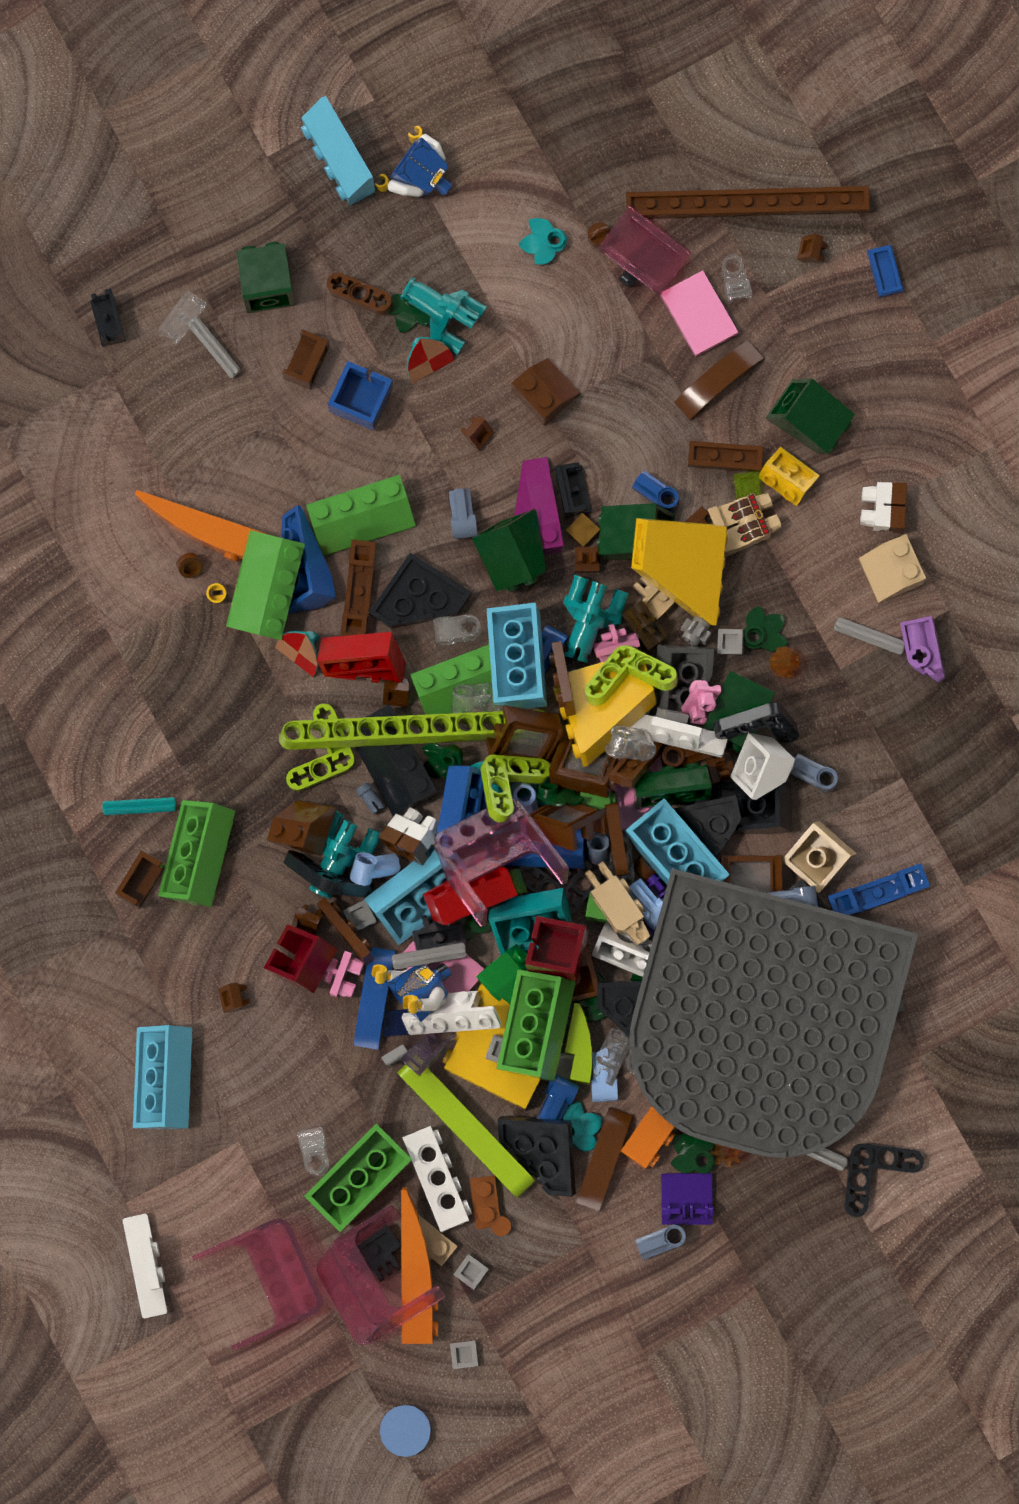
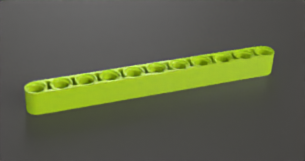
(401, 725)

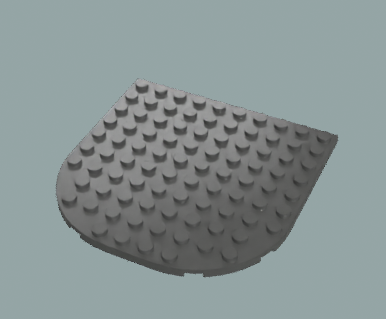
(764, 1016)

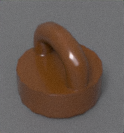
(597, 233)
(189, 565)
(643, 868)

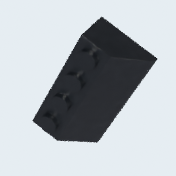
(396, 771)

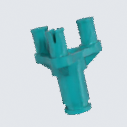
(443, 309)
(590, 616)
(339, 852)

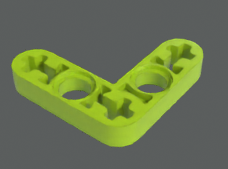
(631, 667)
(333, 753)
(505, 775)

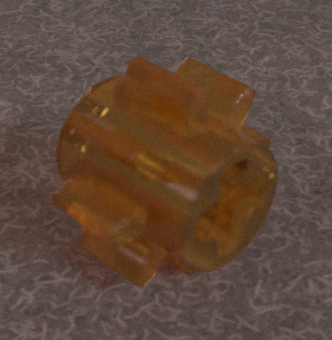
(784, 662)
(719, 1152)

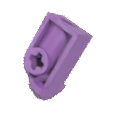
(921, 637)

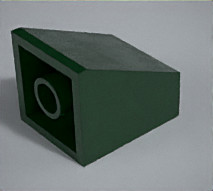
(265, 277)
(811, 415)
(618, 527)
(512, 551)
(736, 697)

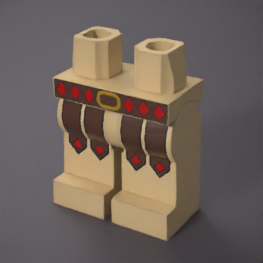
(745, 521)

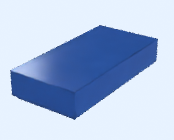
(884, 271)

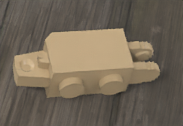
(617, 905)

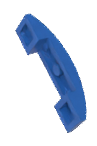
(879, 891)
(373, 1002)

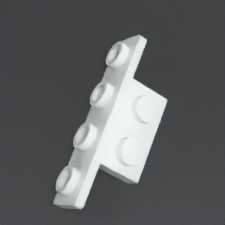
(682, 735)
(456, 1013)
(145, 1267)

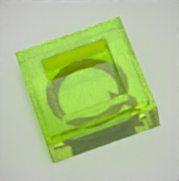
(746, 484)

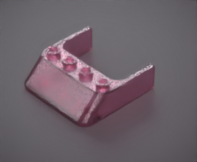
(484, 845)
(280, 1271)
(356, 1290)

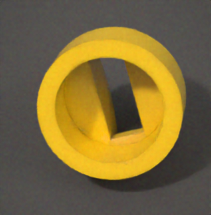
(216, 598)

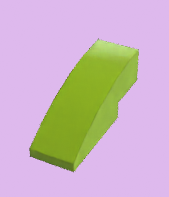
(579, 1046)

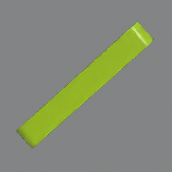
(468, 1130)

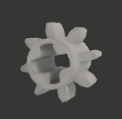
(695, 631)

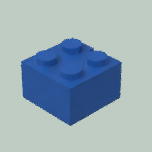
(358, 398)

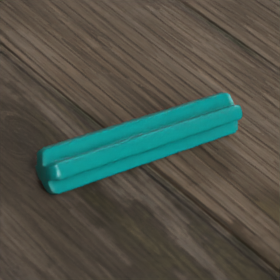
(139, 806)

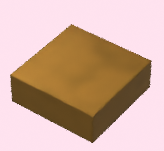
(582, 530)

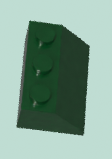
(673, 785)

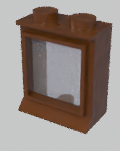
(526, 734)
(571, 774)
(562, 822)
(754, 872)

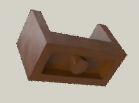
(306, 359)
(140, 879)

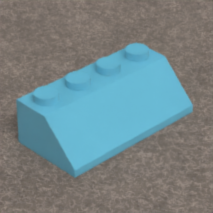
(337, 151)
(517, 656)
(670, 843)
(401, 899)
(162, 1077)

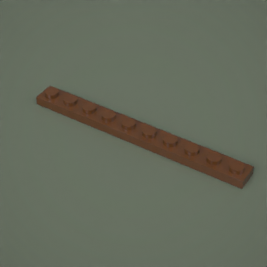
(750, 201)

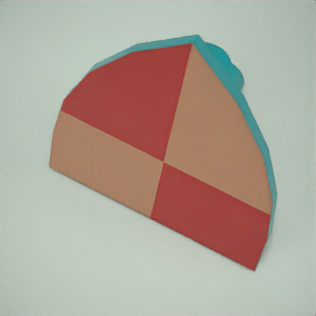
(427, 357)
(300, 649)

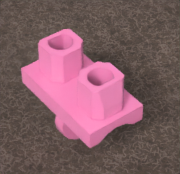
(612, 640)
(700, 701)
(347, 964)

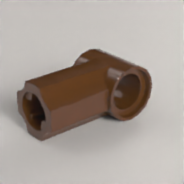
(686, 756)

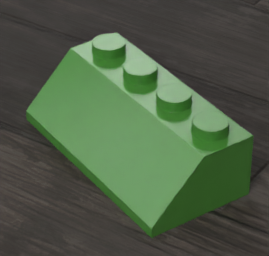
(361, 515)
(265, 585)
(437, 682)
(196, 853)
(536, 1025)
(358, 1177)

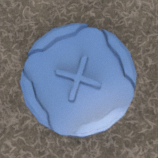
(405, 1430)

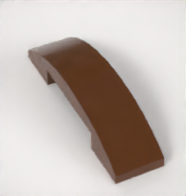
(717, 379)
(358, 588)
(604, 1159)

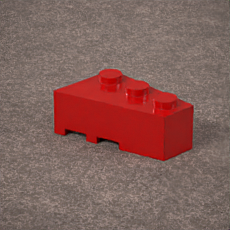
(362, 656)
(491, 889)

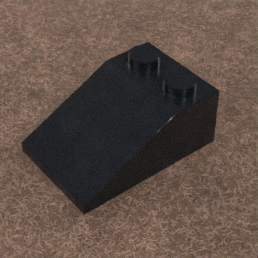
(762, 816)

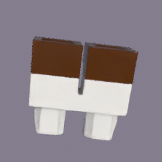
(889, 507)
(408, 837)

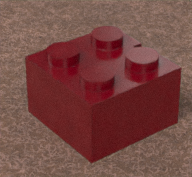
(559, 948)
(310, 959)

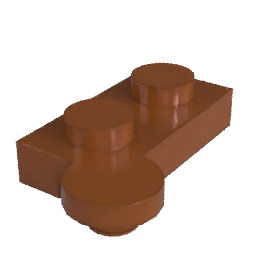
(487, 1207)

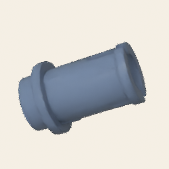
(369, 796)

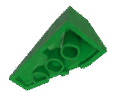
(501, 974)

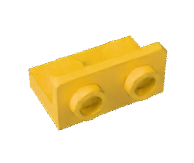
(788, 476)

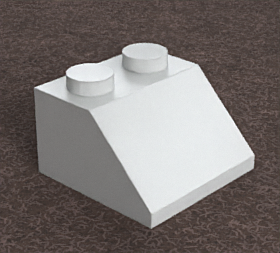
(761, 765)

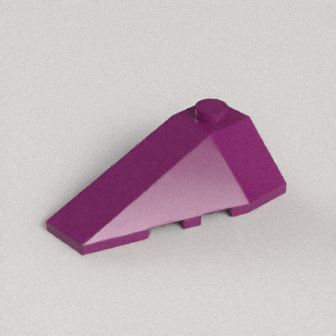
(537, 492)

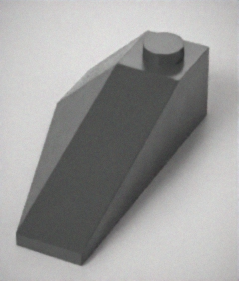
(690, 664)

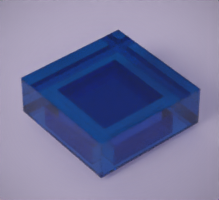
(393, 1024)

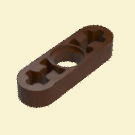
(341, 293)
(616, 839)

